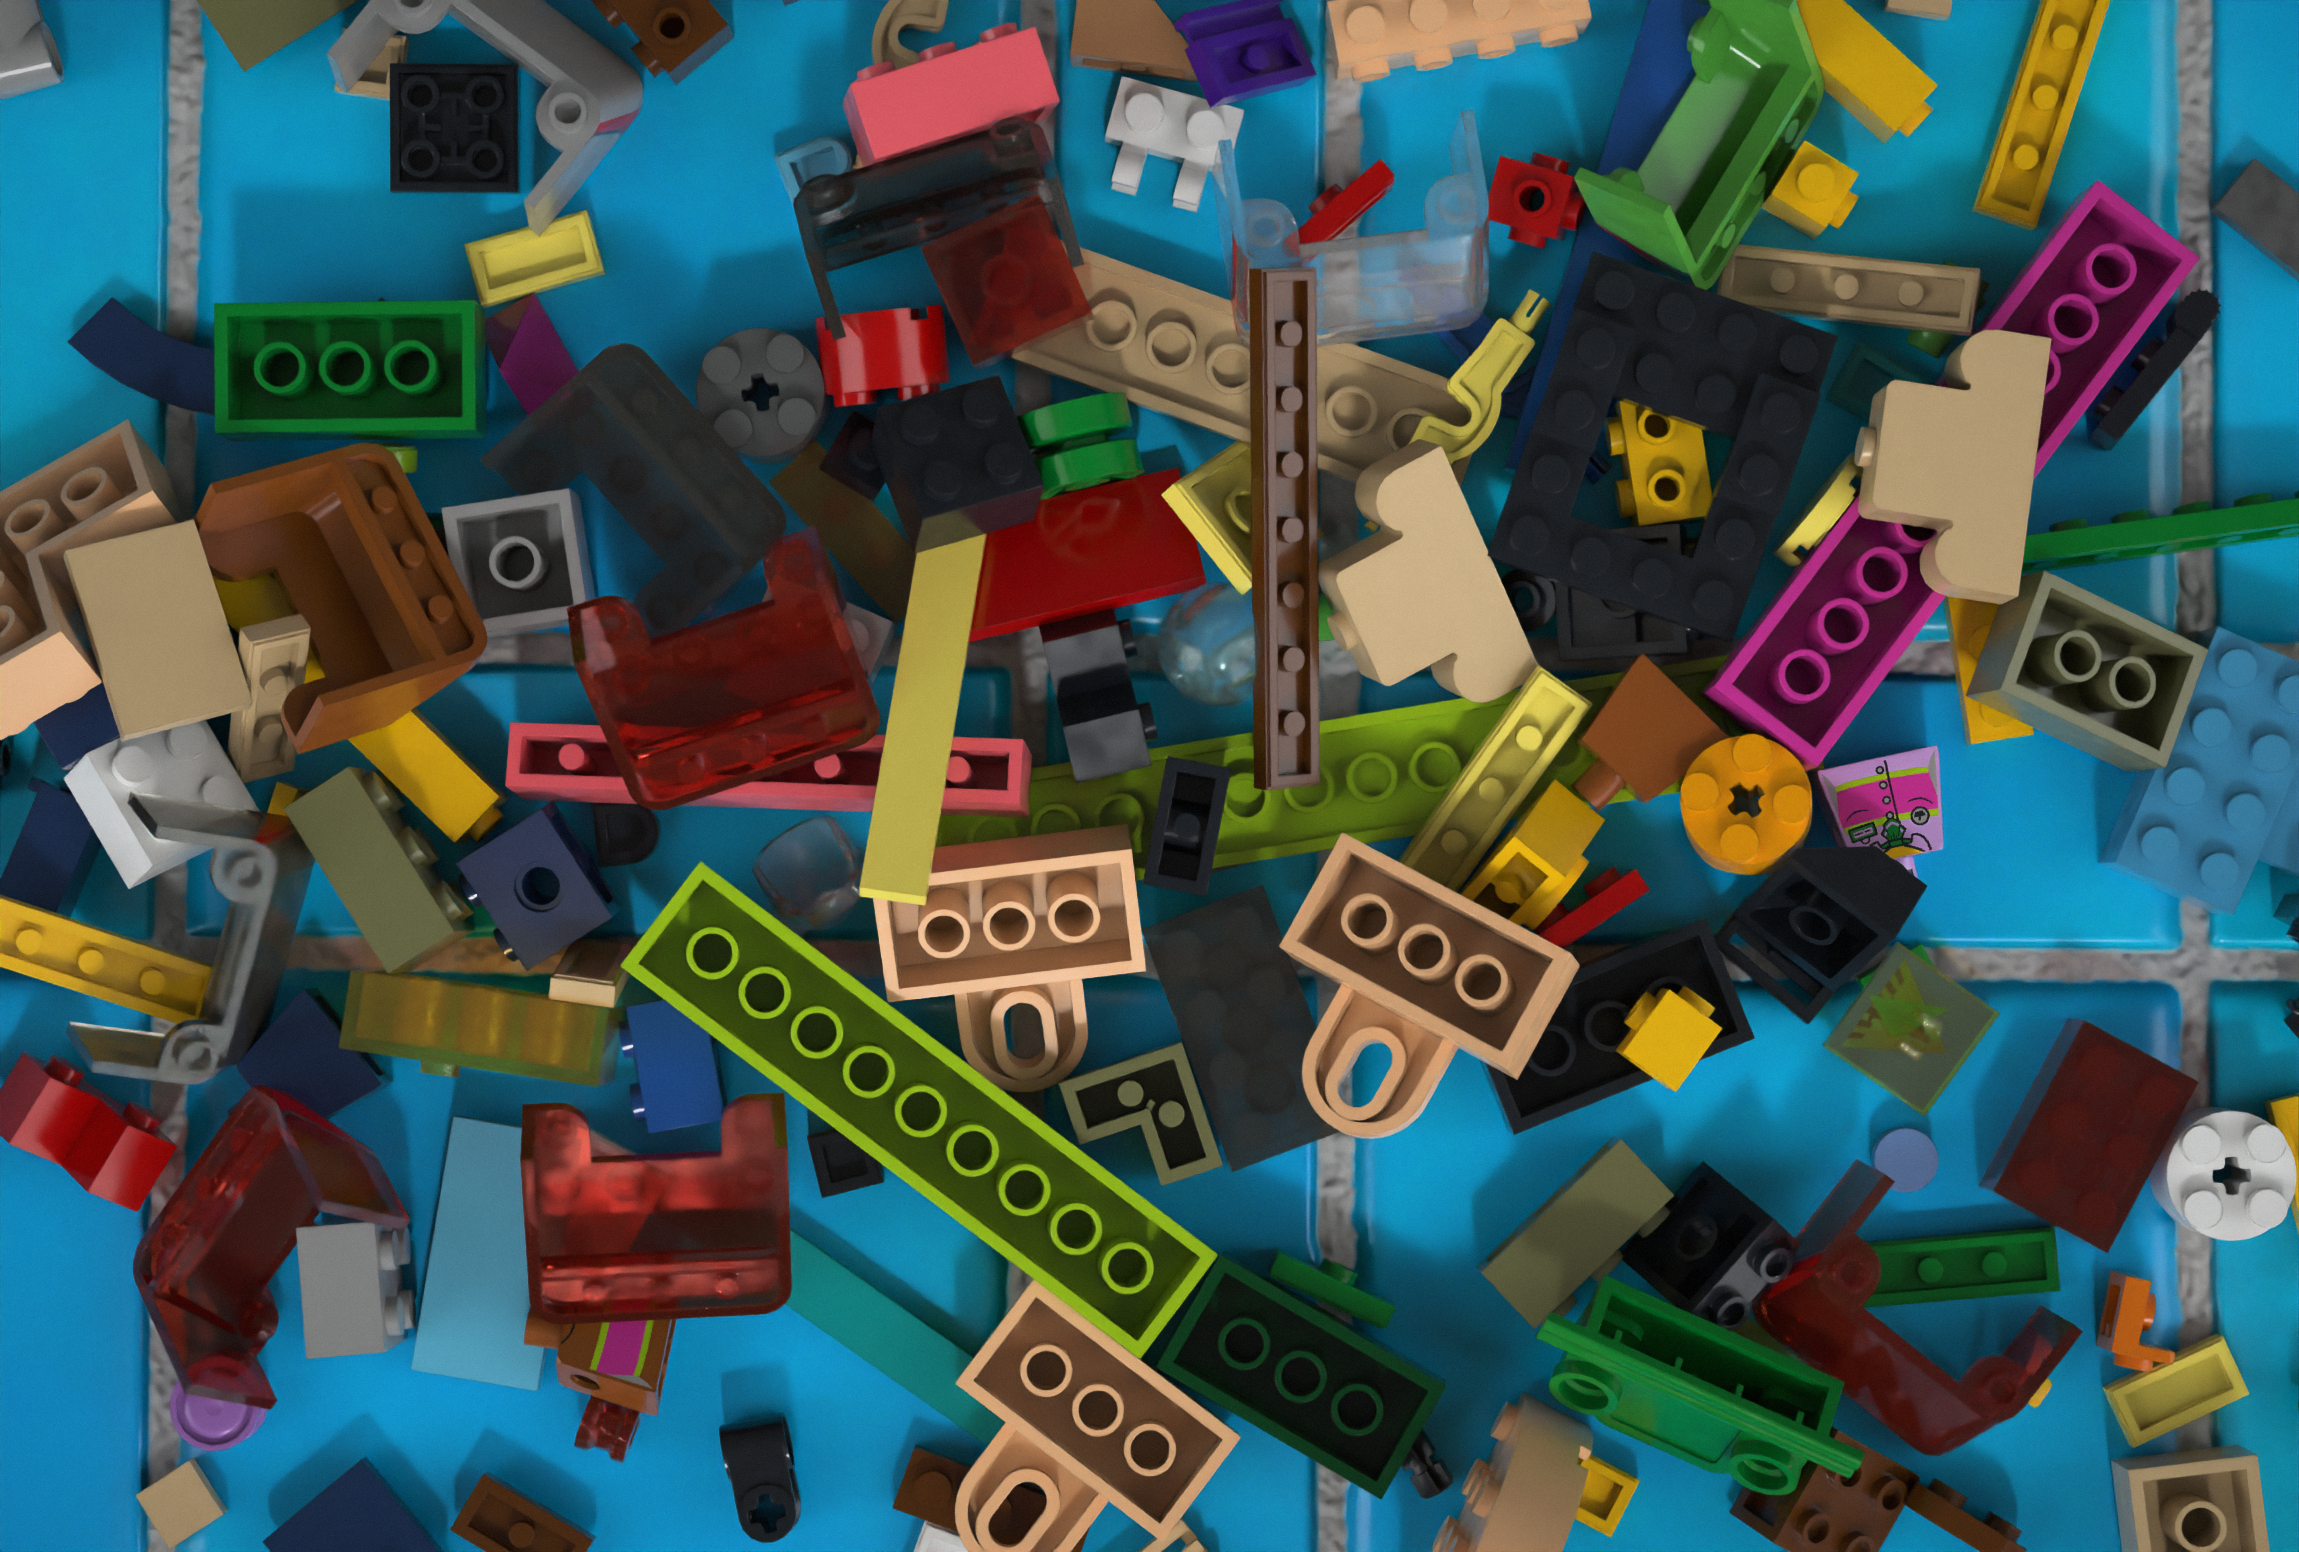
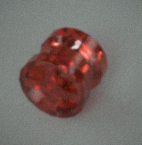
(608, 1428)

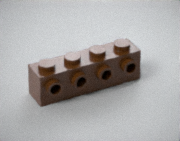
(670, 33)

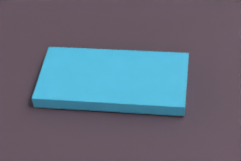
(478, 1264)

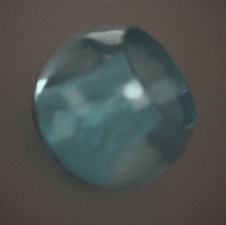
(1210, 645)

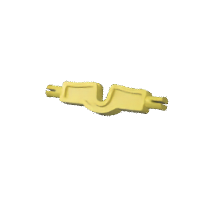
(1481, 382)

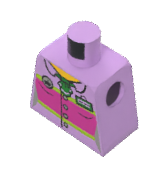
(1885, 804)

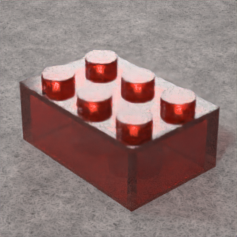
(2088, 1134)

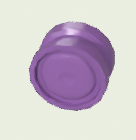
(212, 1422)

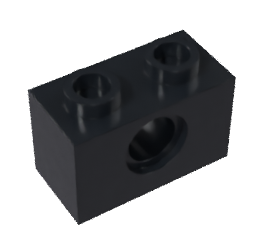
(1186, 826)

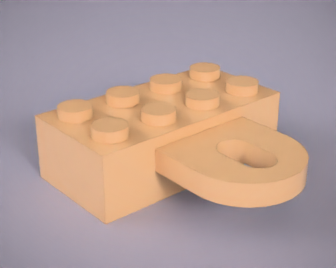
(1016, 928)
(1416, 976)
(1083, 1427)

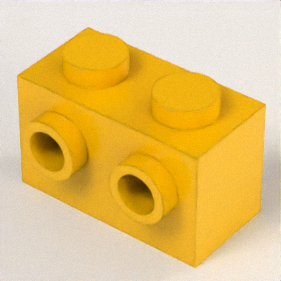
(1661, 467)

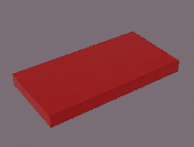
(1086, 557)

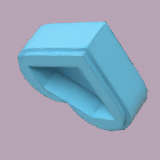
(812, 159)

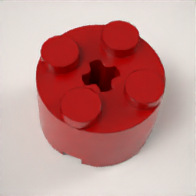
(882, 353)

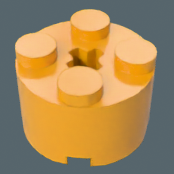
(1753, 769)

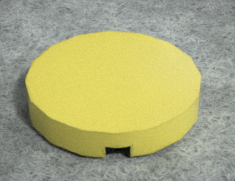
(1819, 513)

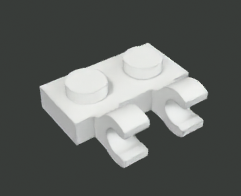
(1170, 127)

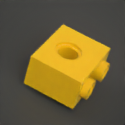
(1536, 858)

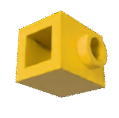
(1812, 191)
(1668, 1034)

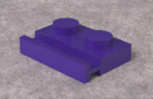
(1244, 50)

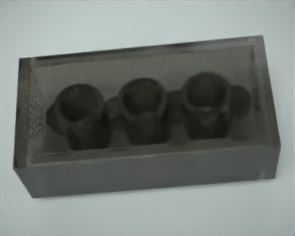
(1240, 1023)

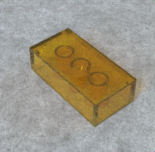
(479, 1028)

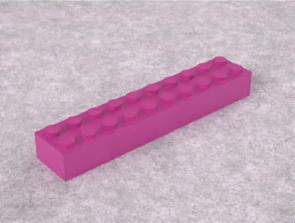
(1861, 588)

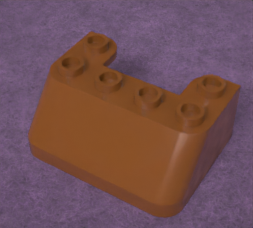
(361, 572)

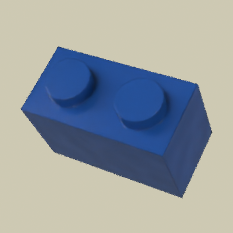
(675, 1068)

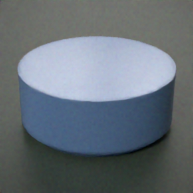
(1906, 1158)

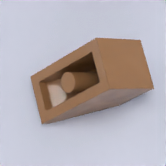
(1128, 39)

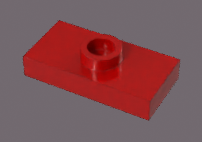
(1340, 208)

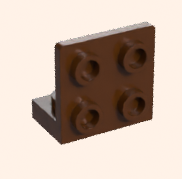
(1830, 1509)

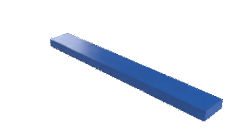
(1649, 94)

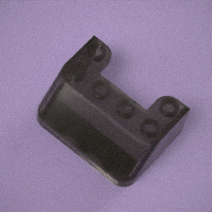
(660, 471)

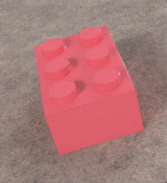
(949, 93)

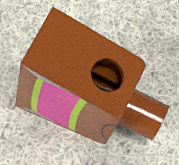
(609, 1359)

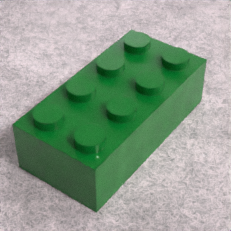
(350, 370)

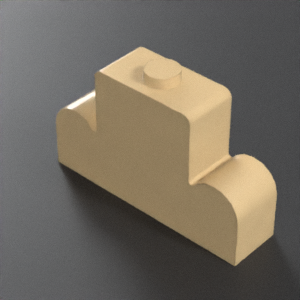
(1961, 462)
(1424, 584)

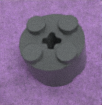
(732, 375)

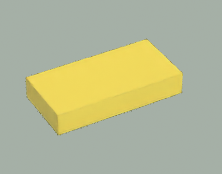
(524, 263)
(2176, 1394)

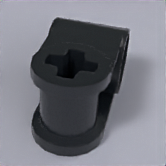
(760, 1463)

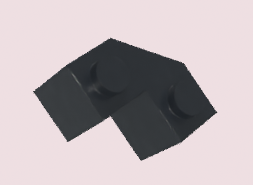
(1096, 696)

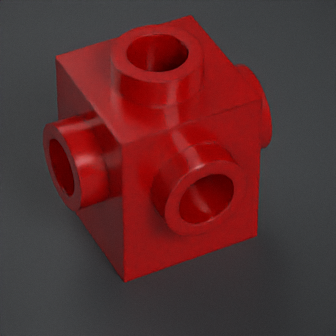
(1513, 196)

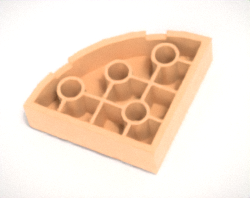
(1527, 1486)

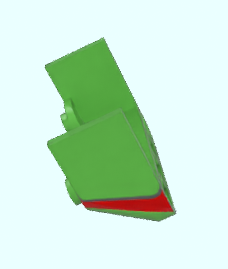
(1721, 145)

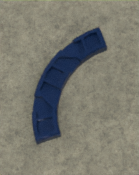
(149, 359)

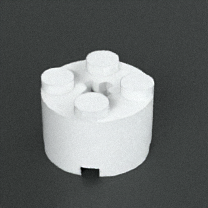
(2259, 1182)

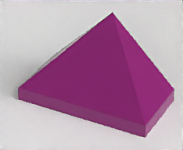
(529, 352)

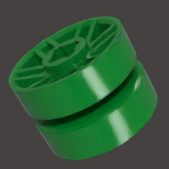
(1079, 443)

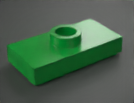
(1332, 1285)

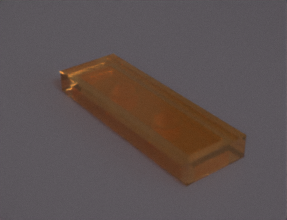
(850, 530)

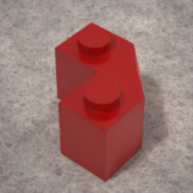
(95, 1138)

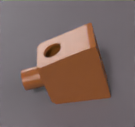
(1642, 737)

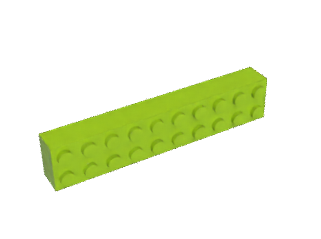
(919, 1109)

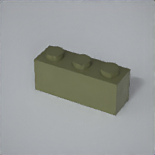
(1577, 1233)

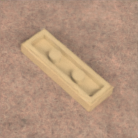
(273, 664)

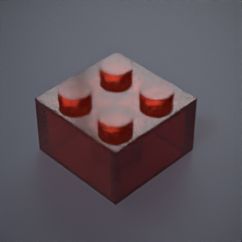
(1007, 282)

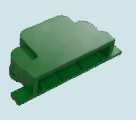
(1696, 1390)

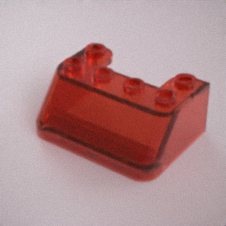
(730, 692)
(660, 1228)

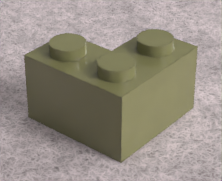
(1152, 1092)

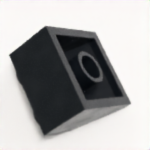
(1832, 908)

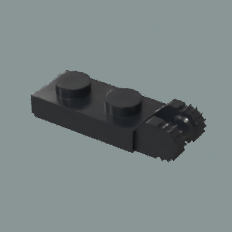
(2156, 366)

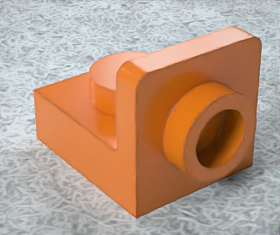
(2125, 1315)

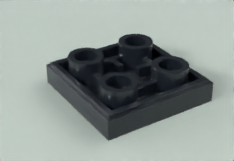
(454, 128)

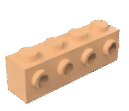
(1392, 34)

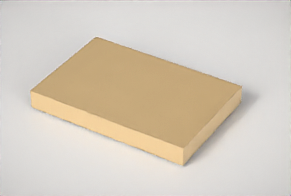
(157, 629)

